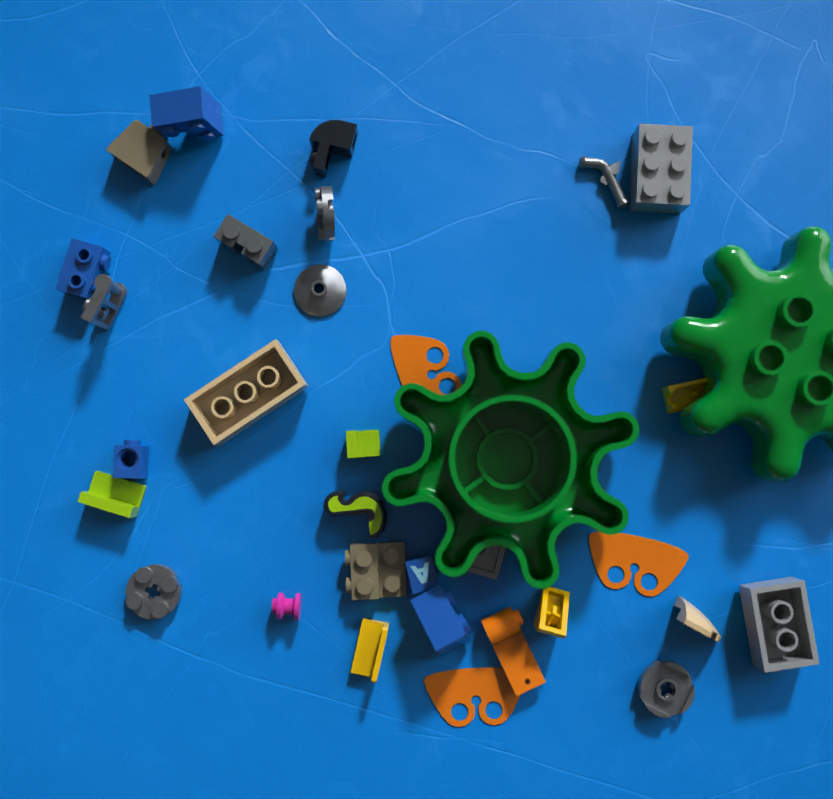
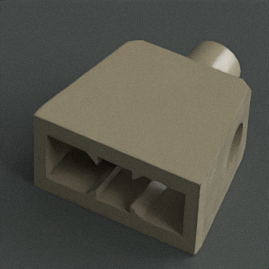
(141, 150)

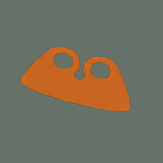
(412, 362)
(625, 549)
(461, 685)

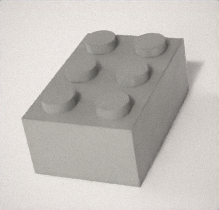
(661, 168)
(779, 624)

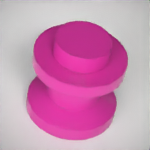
(287, 606)

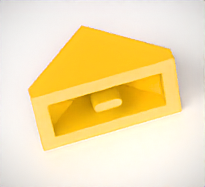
(552, 612)

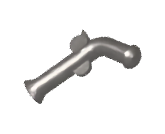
(608, 178)

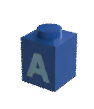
(421, 573)

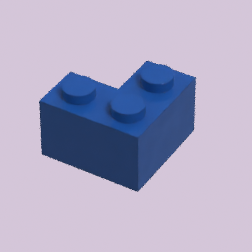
(187, 111)
(443, 626)

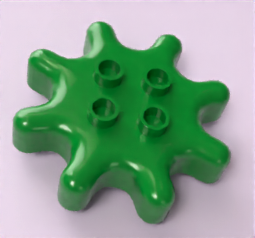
(765, 351)
(510, 459)

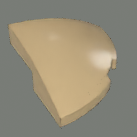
(695, 619)

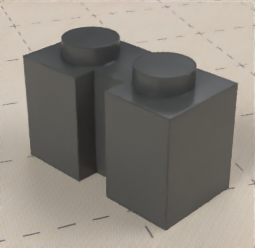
(254, 245)

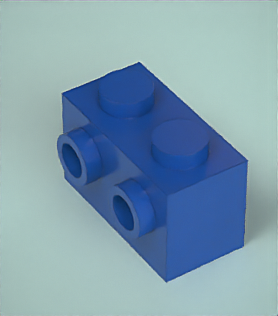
(81, 267)

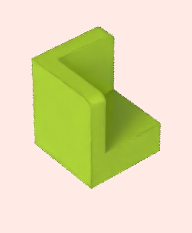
(363, 443)

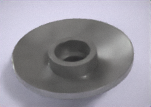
(322, 303)

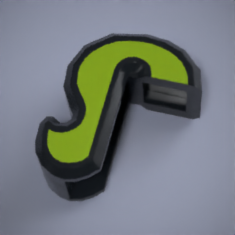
(359, 503)

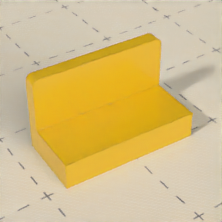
(370, 648)

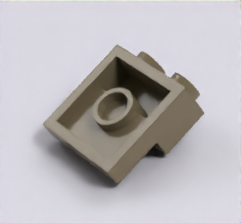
(376, 570)

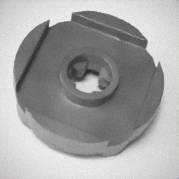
(325, 213)
(139, 598)
(671, 703)

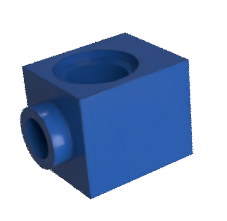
(120, 466)

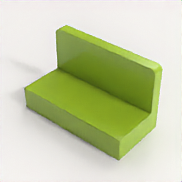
(114, 495)

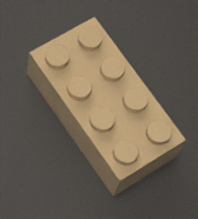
(246, 393)

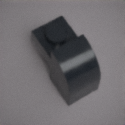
(331, 137)

